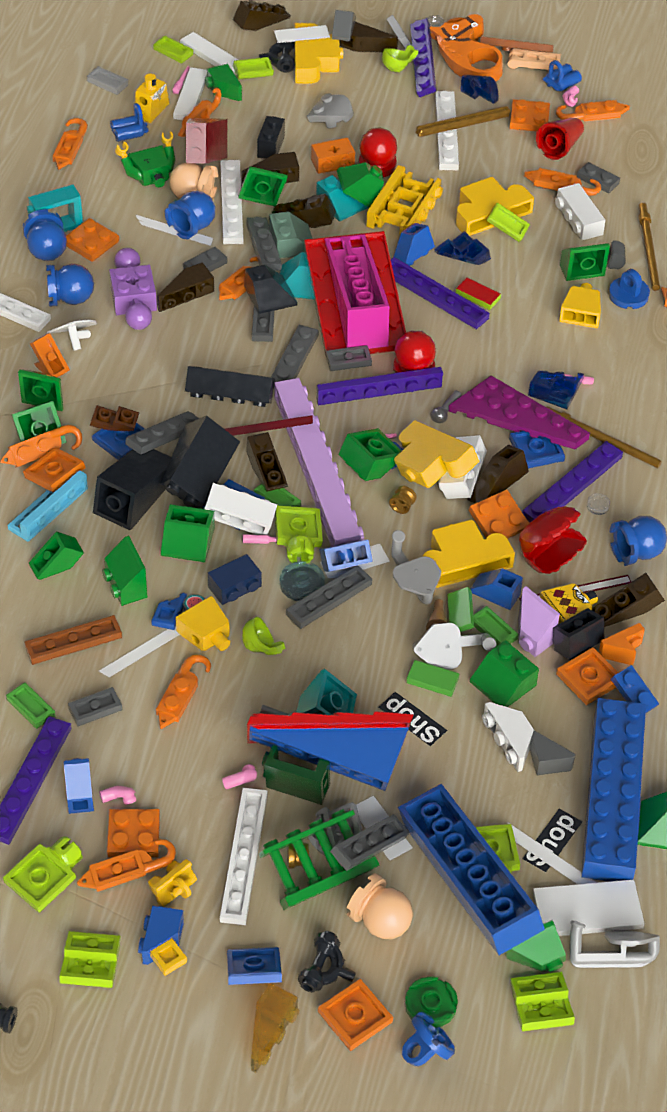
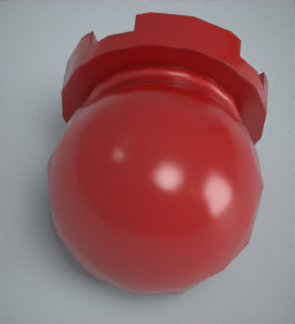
(379, 149)
(414, 352)

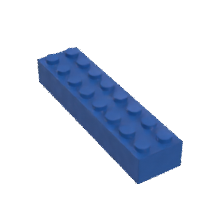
(614, 791)
(471, 869)

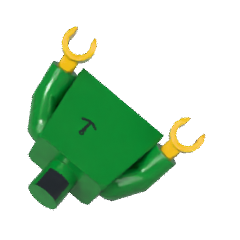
(151, 164)

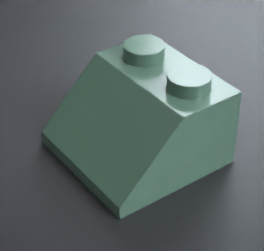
(288, 233)

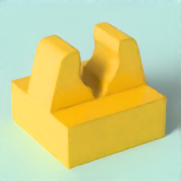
(168, 956)

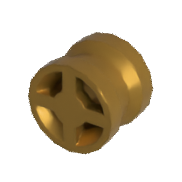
(403, 499)
(293, 859)

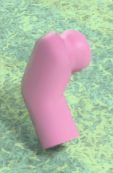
(568, 96)
(247, 775)
(115, 792)

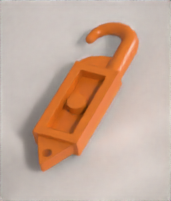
(202, 110)
(595, 110)
(69, 143)
(554, 180)
(234, 285)
(40, 445)
(180, 691)
(125, 868)

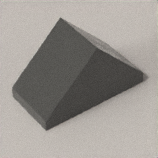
(343, 25)
(549, 756)

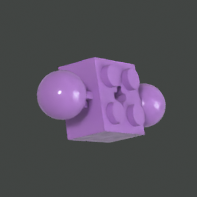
(133, 289)

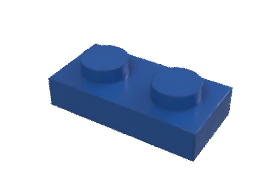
(633, 688)

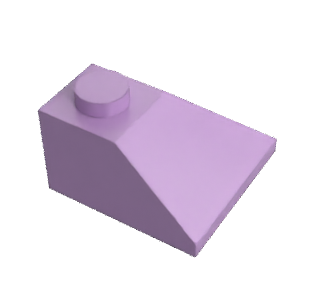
(535, 623)

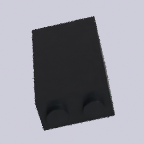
(198, 461)
(130, 487)

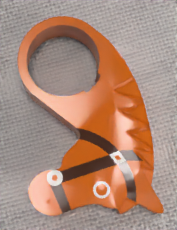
(461, 51)

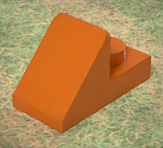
(49, 356)
(622, 645)

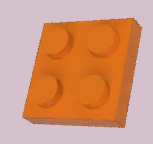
(529, 114)
(91, 239)
(54, 469)
(499, 515)
(588, 676)
(132, 831)
(355, 1014)

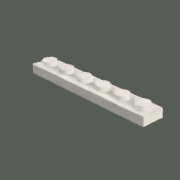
(446, 140)
(231, 203)
(243, 856)

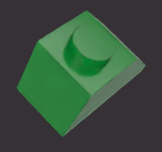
(224, 79)
(56, 556)

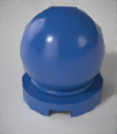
(190, 213)
(45, 235)
(70, 284)
(638, 539)

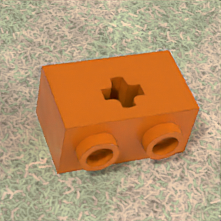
(332, 155)

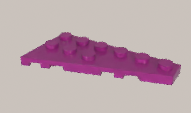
(516, 412)

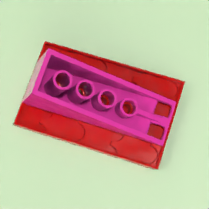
(355, 291)

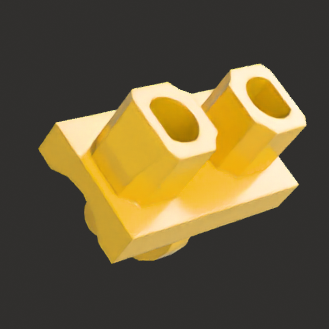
(174, 883)

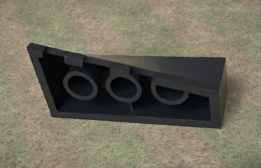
(229, 385)

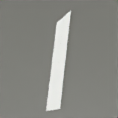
(165, 228)
(139, 652)
(549, 857)

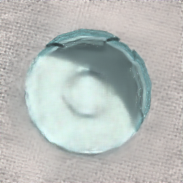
(301, 580)

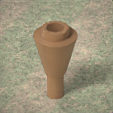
(437, 615)

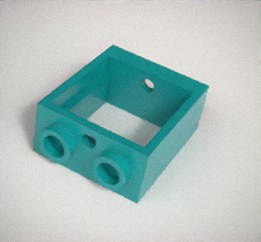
(56, 198)

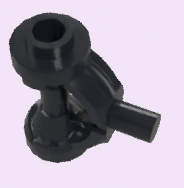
(285, 62)
(313, 978)

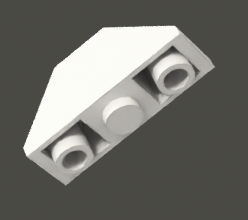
(510, 732)

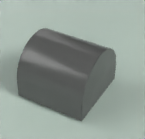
(616, 255)

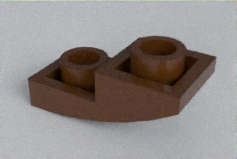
(119, 420)

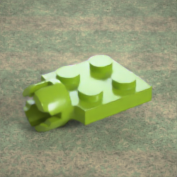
(298, 531)
(503, 843)
(44, 872)

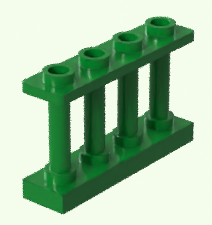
(316, 883)

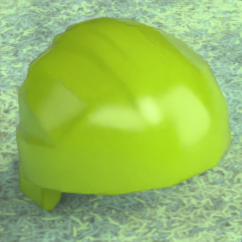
(397, 60)
(259, 639)

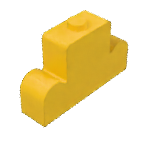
(315, 57)
(480, 198)
(431, 454)
(465, 554)

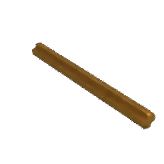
(462, 121)

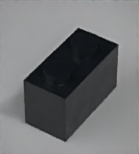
(270, 137)
(578, 634)

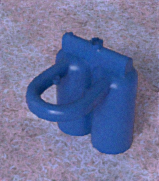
(561, 77)
(130, 126)

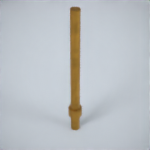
(645, 220)
(615, 442)

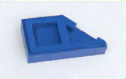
(167, 611)

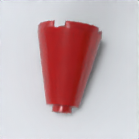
(559, 137)

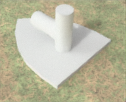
(74, 334)

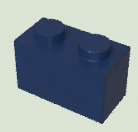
(234, 579)

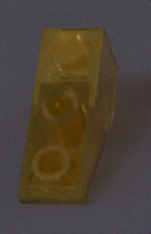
(272, 1015)

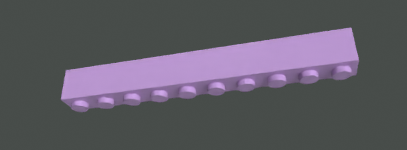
(316, 464)

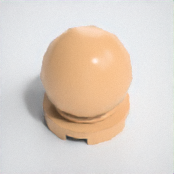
(193, 177)
(384, 910)

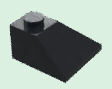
(268, 289)

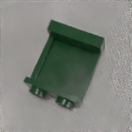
(295, 779)

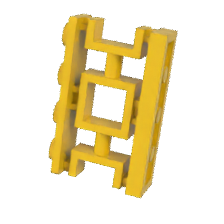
(411, 191)

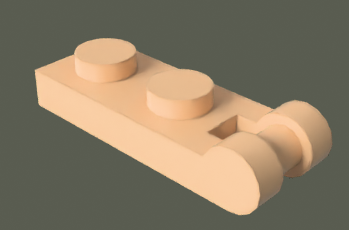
(531, 59)

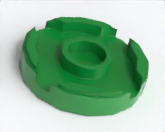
(433, 998)

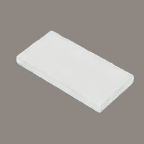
(596, 905)

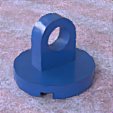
(629, 290)
(430, 1039)

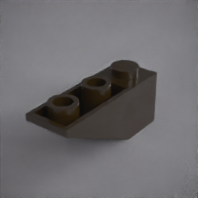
(259, 15)
(369, 40)
(280, 163)
(314, 211)
(187, 286)
(265, 462)
(501, 472)
(630, 601)

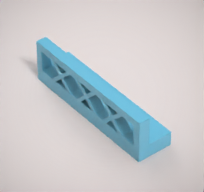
(48, 507)

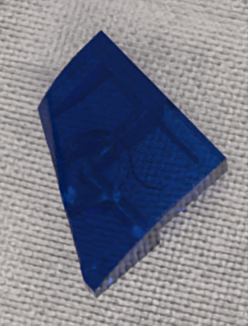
(480, 86)
(464, 249)
(555, 387)

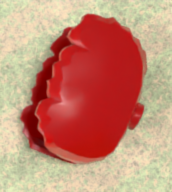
(549, 540)

